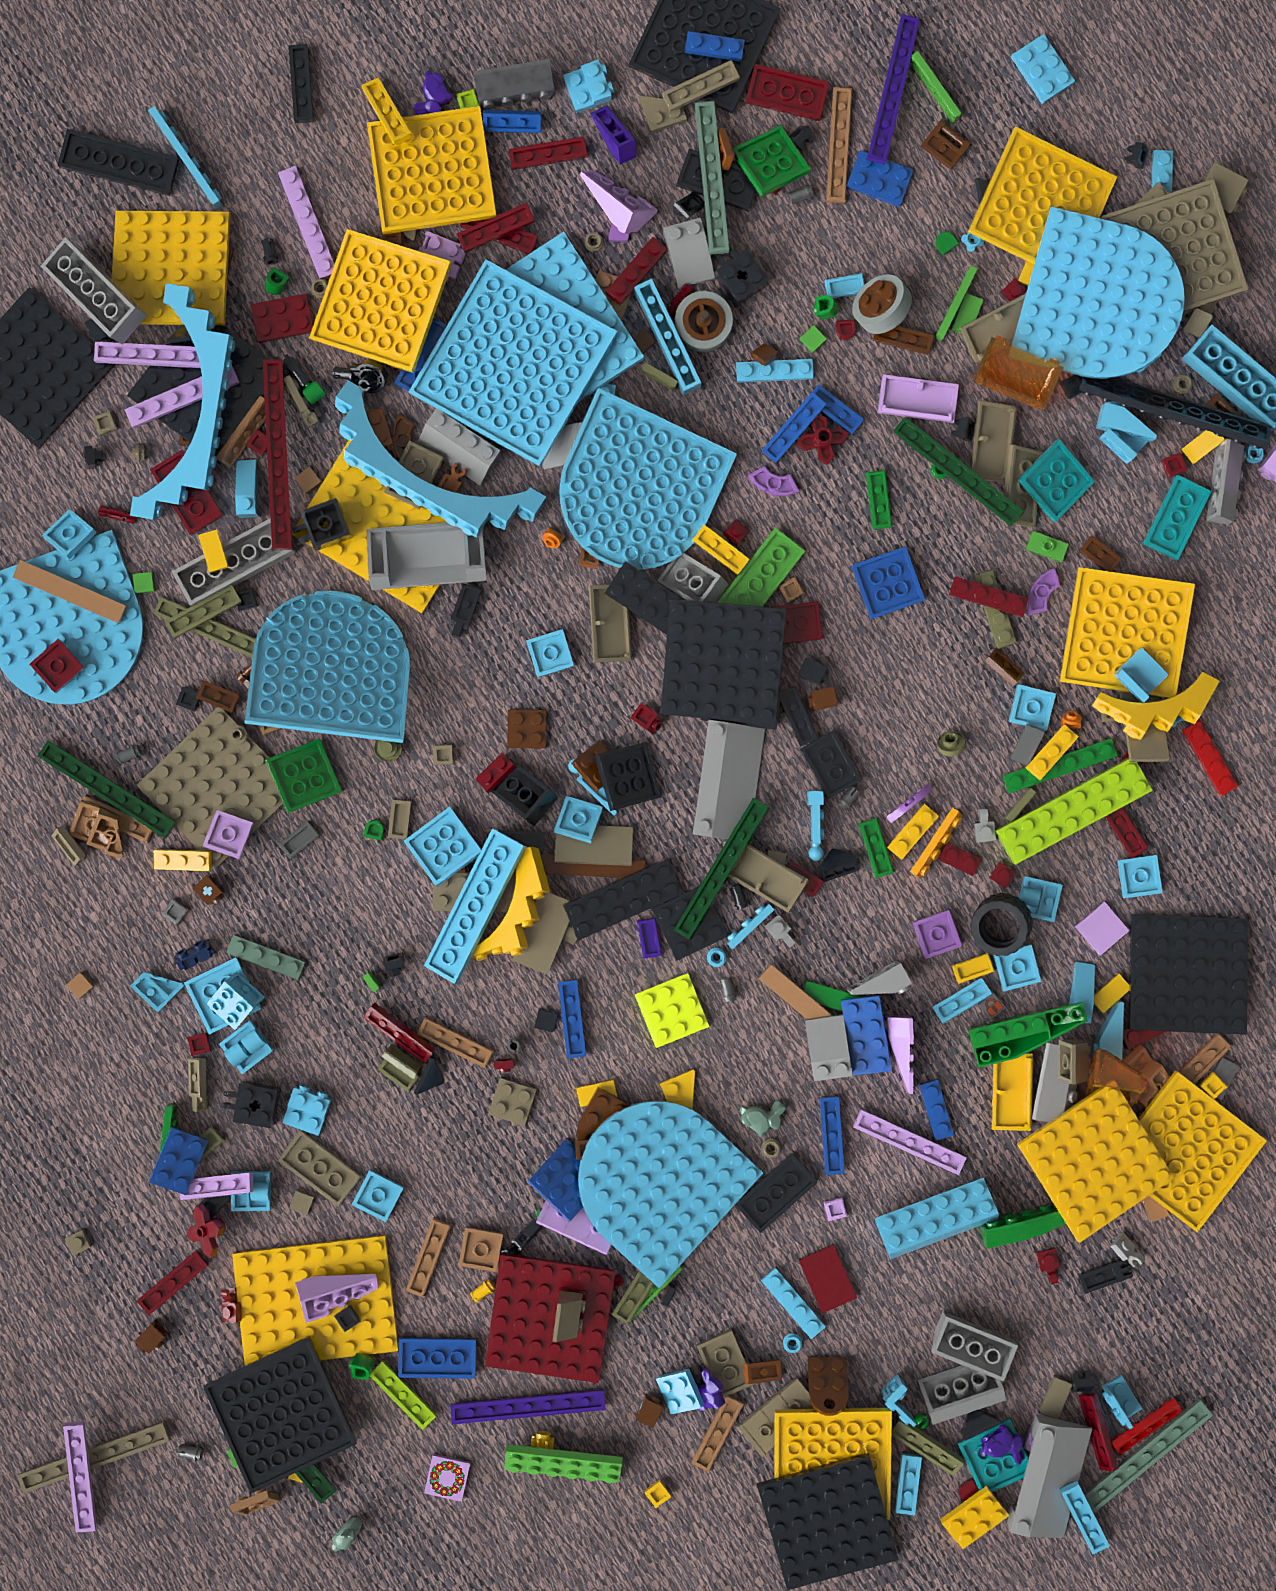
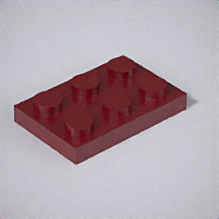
(282, 318)

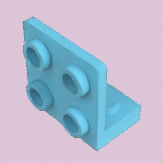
(1121, 445)
(1141, 674)
(235, 1000)
(895, 1391)
(1121, 1400)

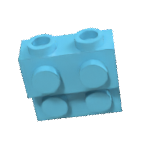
(588, 86)
(307, 1109)

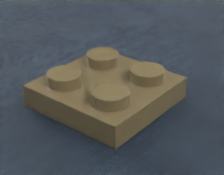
(512, 1101)

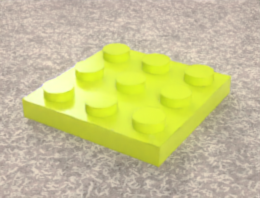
(671, 1010)

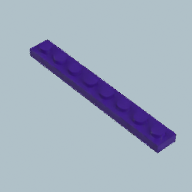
(893, 89)
(527, 1406)

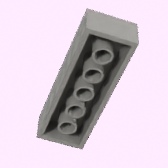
(93, 291)
(246, 557)

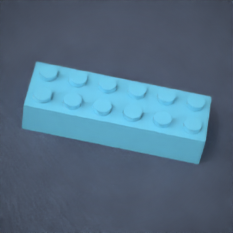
(1234, 375)
(936, 1218)

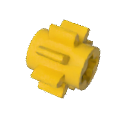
(542, 1440)

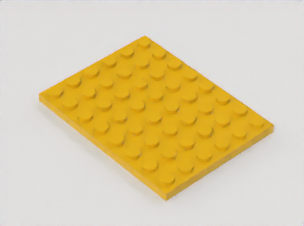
(369, 508)
(273, 1308)

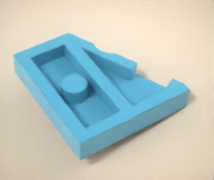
(156, 990)

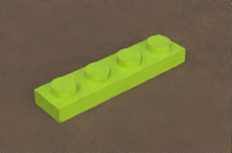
(403, 1394)

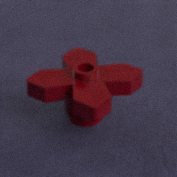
(824, 448)
(206, 1230)

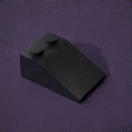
(525, 795)

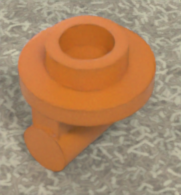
(552, 538)
(1071, 720)

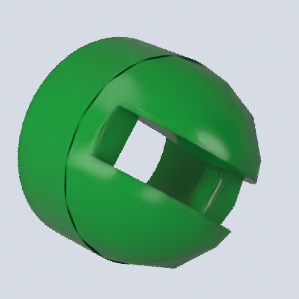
(918, 1419)

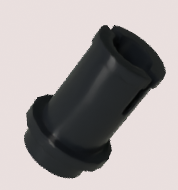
(269, 251)
(739, 898)

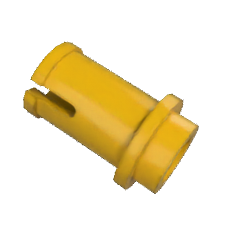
(483, 1290)

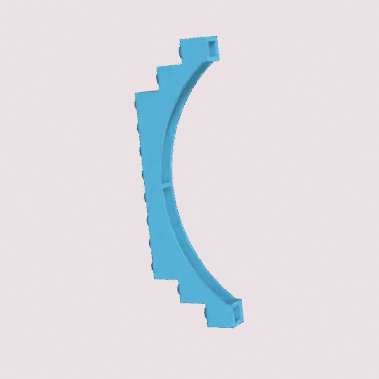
(214, 358)
(462, 510)

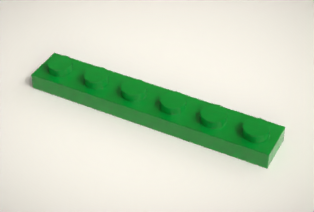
(1066, 764)

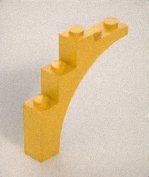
(1163, 713)
(530, 886)

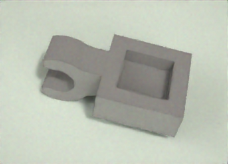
(984, 829)
(778, 929)
(1125, 1250)

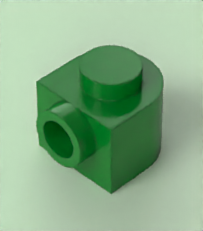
(276, 281)
(825, 307)
(361, 1366)

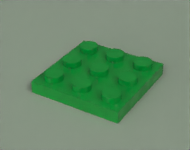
(771, 160)
(303, 776)

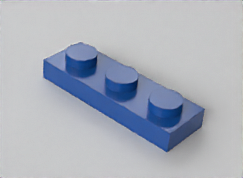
(714, 46)
(512, 121)
(838, 411)
(936, 1109)

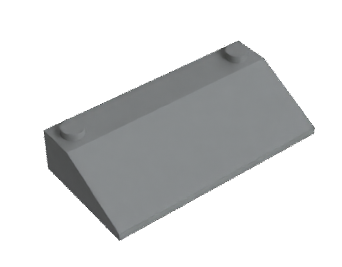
(424, 556)
(727, 777)
(1052, 1464)

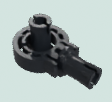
(364, 375)

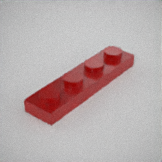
(1210, 758)
(1142, 1429)

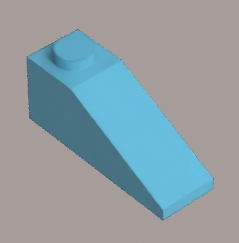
(1124, 422)
(247, 489)
(1083, 987)
(1111, 1033)

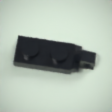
(464, 609)

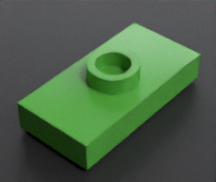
(1046, 546)

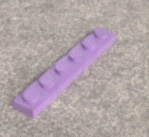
(307, 222)
(146, 354)
(171, 401)
(909, 1142)
(80, 1476)

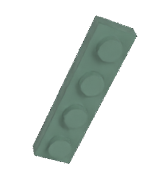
(266, 957)

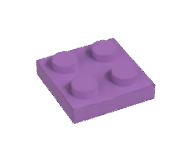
(937, 934)

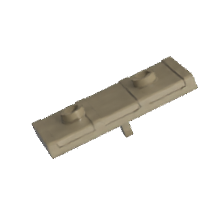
(998, 322)
(992, 439)
(609, 627)
(769, 878)
(759, 1425)

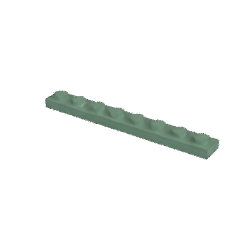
(711, 177)
(1147, 1455)

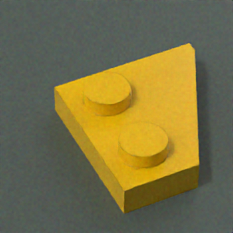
(680, 1089)

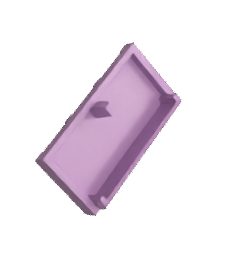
(918, 398)
(578, 1229)

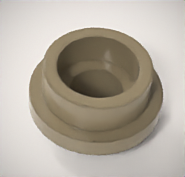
(593, 236)
(314, 287)
(1182, 378)
(138, 452)
(243, 734)
(770, 1154)

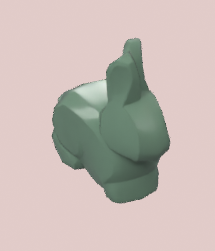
(761, 1120)
(346, 1534)

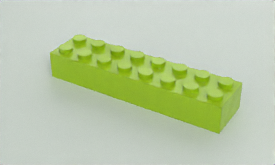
(1073, 810)

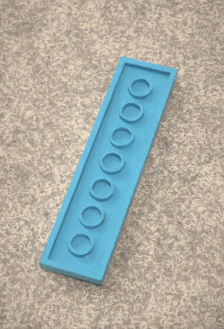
(474, 906)

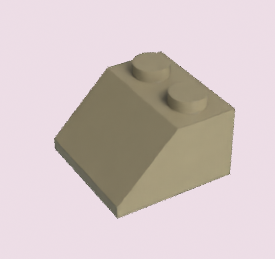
(1073, 1061)
(567, 1316)

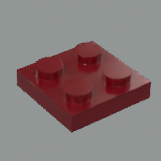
(57, 666)

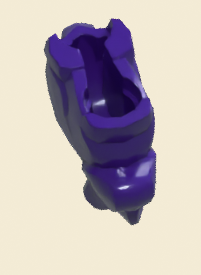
(435, 94)
(711, 1391)
(1001, 1442)

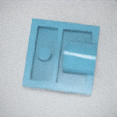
(1041, 897)
(256, 1201)

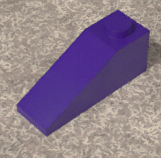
(615, 135)

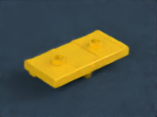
(1013, 1094)

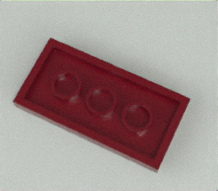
(787, 92)
(200, 506)

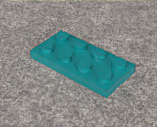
(1176, 517)

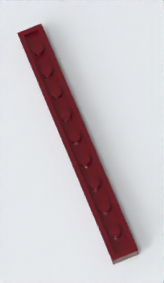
(277, 455)

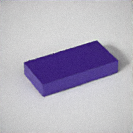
(649, 938)

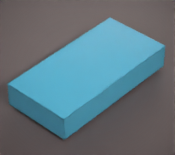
(844, 286)

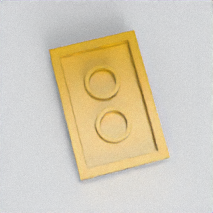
(974, 1517)

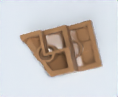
(97, 828)
(1151, 1070)

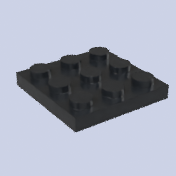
(628, 776)
(668, 916)

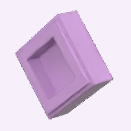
(835, 1209)

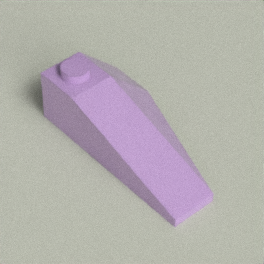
(620, 207)
(900, 1036)
(325, 1293)

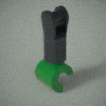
(311, 390)
(529, 1232)

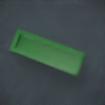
(168, 1122)

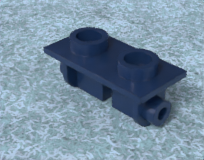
(186, 958)

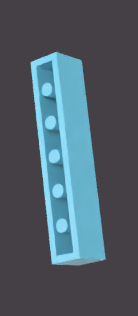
(667, 337)

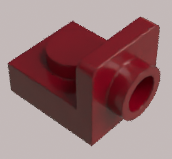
(647, 719)

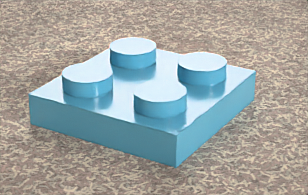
(69, 534)
(550, 653)
(1032, 707)
(578, 819)
(1139, 876)
(1017, 969)
(377, 1195)
(680, 1391)

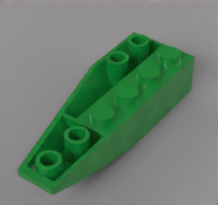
(1020, 1034)
(1021, 1226)

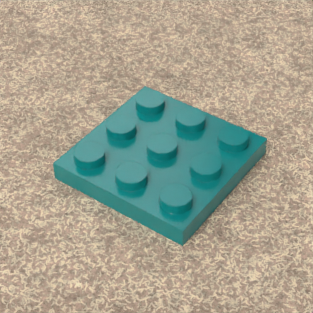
(1056, 480)
(989, 1470)

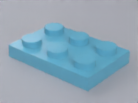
(1043, 69)

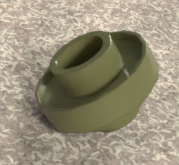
(951, 743)
(387, 750)

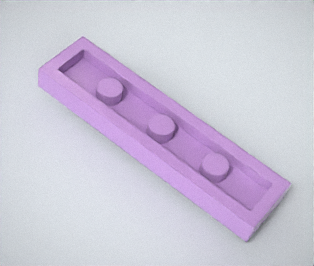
(219, 1186)

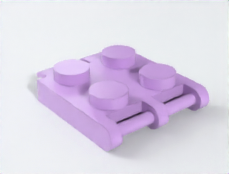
(444, 249)

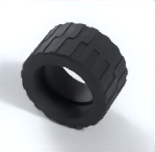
(988, 942)

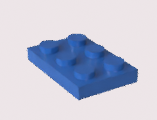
(878, 180)
(178, 1160)

